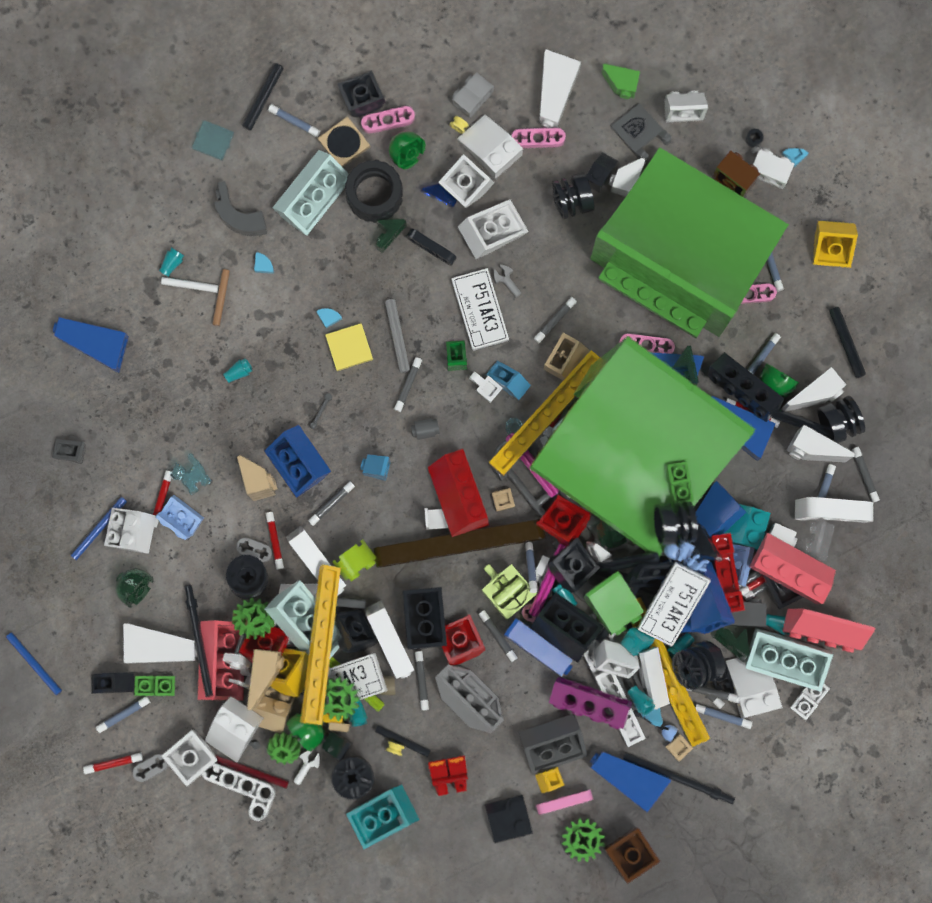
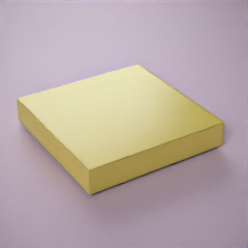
(349, 347)

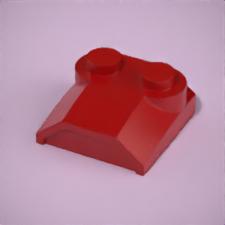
(564, 520)
(272, 641)
(462, 641)

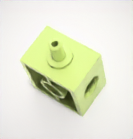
(507, 591)

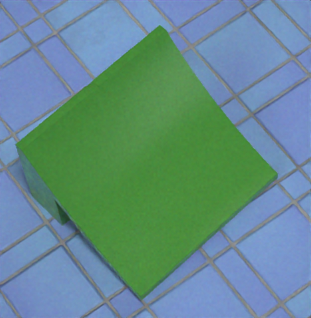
(685, 246)
(626, 430)

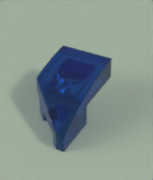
(439, 192)

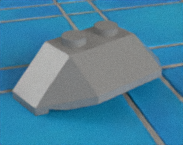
(469, 698)

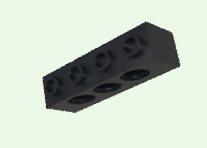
(755, 388)

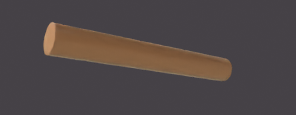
(221, 297)

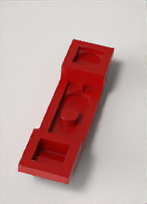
(727, 572)

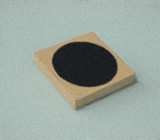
(344, 142)

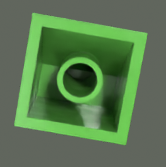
(614, 604)

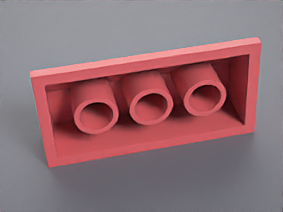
(793, 569)
(827, 629)
(218, 639)

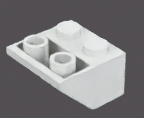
(130, 530)

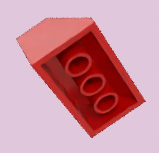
(458, 493)

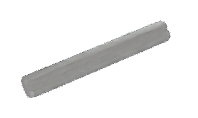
(397, 335)

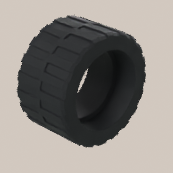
(369, 169)

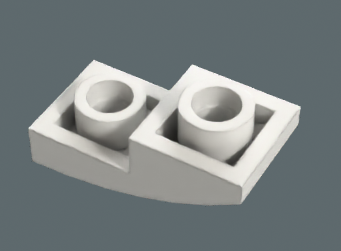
(808, 701)

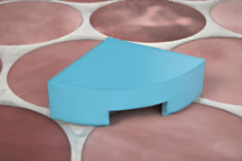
(795, 155)
(263, 264)
(328, 316)
(654, 717)

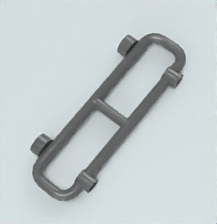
(537, 504)

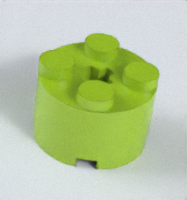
(354, 560)

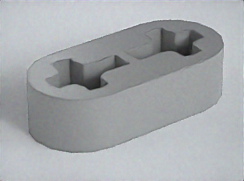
(256, 545)
(153, 772)

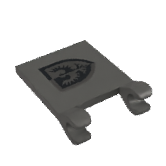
(638, 129)

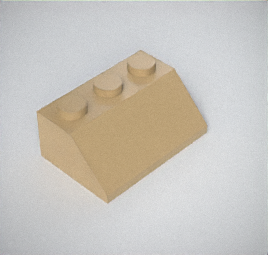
(256, 480)

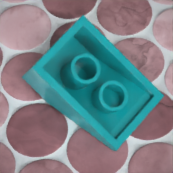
(750, 528)
(382, 816)

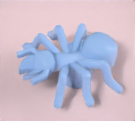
(684, 552)

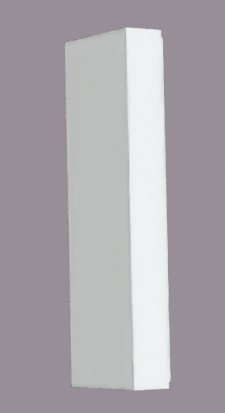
(654, 677)

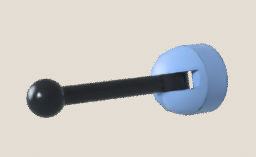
(668, 731)

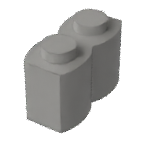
(472, 95)

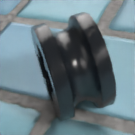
(749, 140)

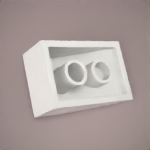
(491, 146)
(492, 228)
(824, 388)
(813, 446)
(756, 690)
(233, 728)

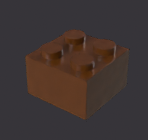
(736, 173)
(632, 855)

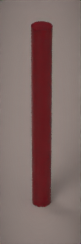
(252, 772)

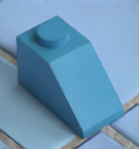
(509, 379)
(375, 466)

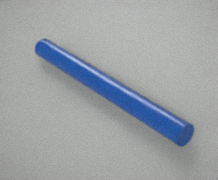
(96, 531)
(33, 663)

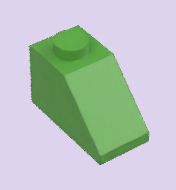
(621, 80)

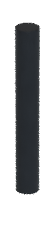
(402, 741)

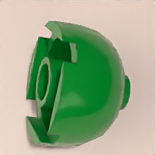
(405, 149)
(778, 381)
(308, 734)

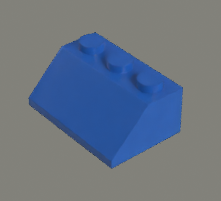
(297, 460)

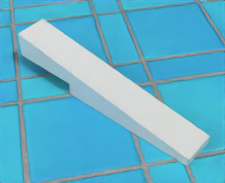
(609, 683)

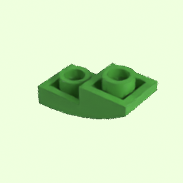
(680, 482)
(154, 686)

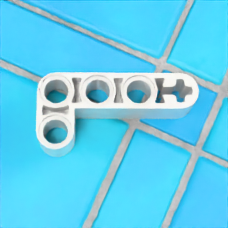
(833, 509)
(237, 786)

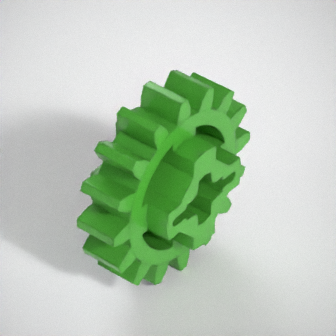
(252, 611)
(344, 703)
(575, 845)

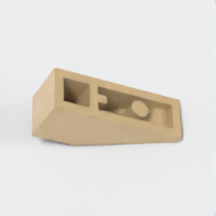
(264, 671)

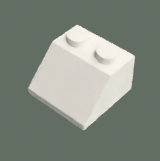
(685, 106)
(466, 181)
(190, 757)

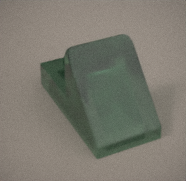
(393, 229)
(686, 362)
(738, 646)

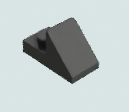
(69, 451)

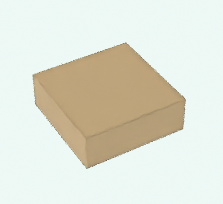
(503, 499)
(339, 727)
(679, 747)

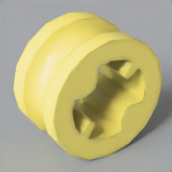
(459, 124)
(395, 748)

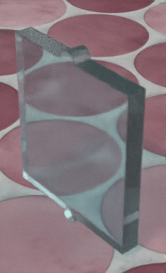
(213, 140)

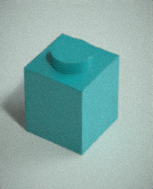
(637, 641)

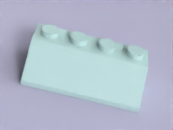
(312, 192)
(294, 615)
(788, 659)

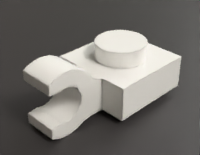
(487, 388)
(541, 569)
(238, 662)

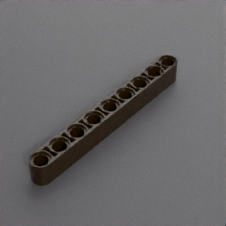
(463, 543)

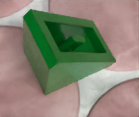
(456, 355)

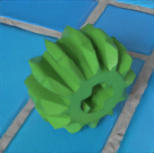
(283, 748)

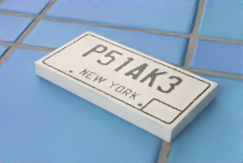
(480, 309)
(673, 603)
(364, 673)

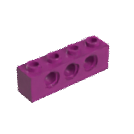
(582, 693)

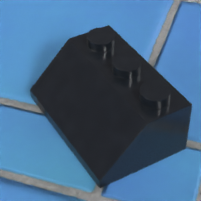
(424, 618)
(566, 627)

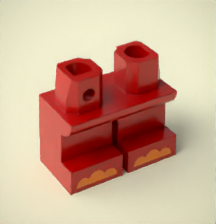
(440, 776)

